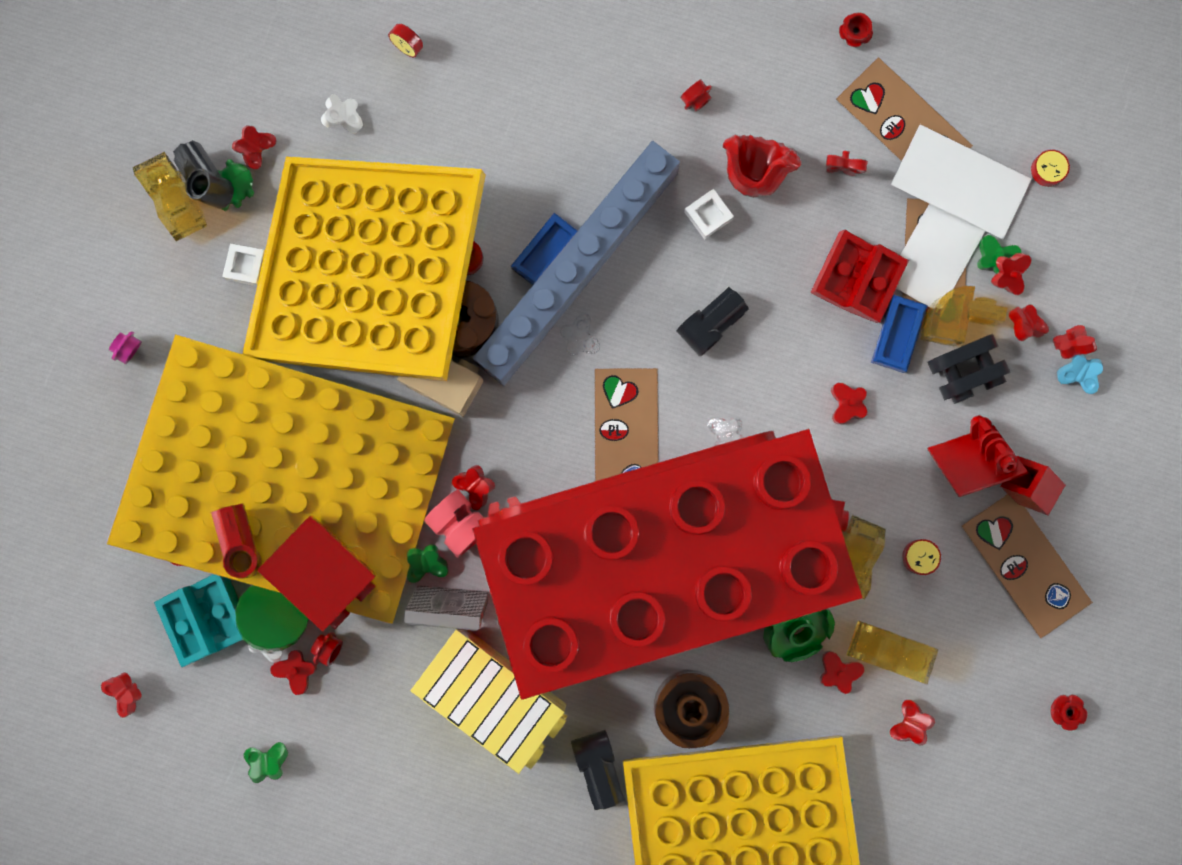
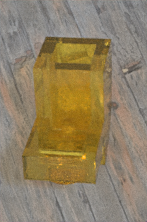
(167, 190)
(949, 316)
(864, 544)
(892, 652)

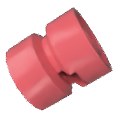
(455, 521)

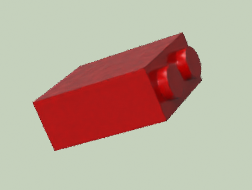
(318, 574)

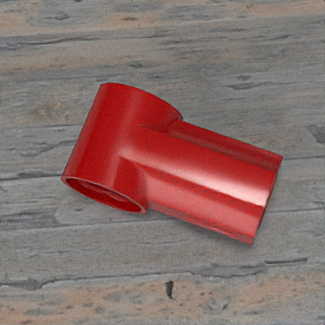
(236, 537)

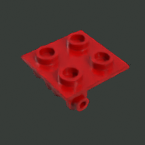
(977, 458)

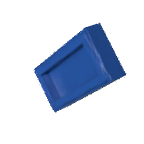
(543, 248)
(899, 334)

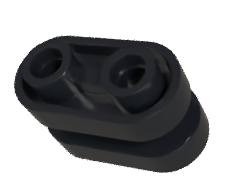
(960, 387)

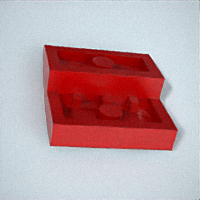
(859, 276)

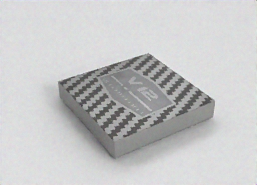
(446, 608)

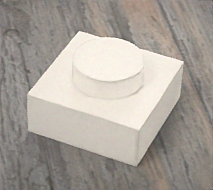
(708, 214)
(243, 264)

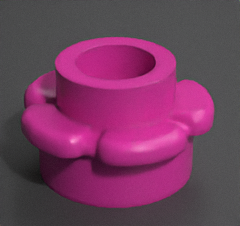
(124, 347)

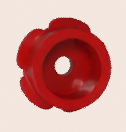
(862, 23)
(696, 95)
(326, 649)
(1061, 705)

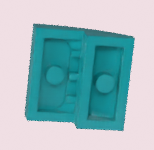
(200, 618)

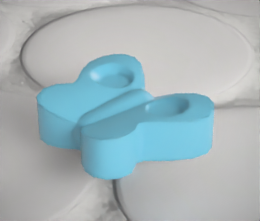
(1082, 371)

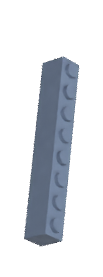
(577, 263)

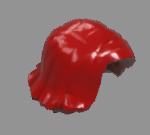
(758, 165)

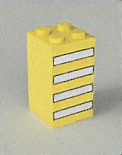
(480, 696)

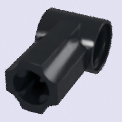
(201, 176)
(706, 327)
(595, 760)

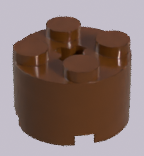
(482, 323)
(691, 730)

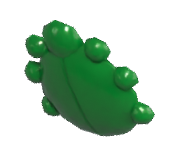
(242, 182)

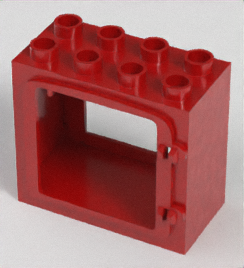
(663, 559)

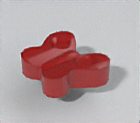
(252, 145)
(848, 166)
(1011, 272)
(1027, 323)
(1074, 342)
(849, 402)
(475, 484)
(295, 670)
(839, 673)
(124, 692)
(913, 725)

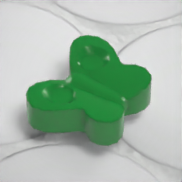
(991, 250)
(425, 562)
(267, 763)

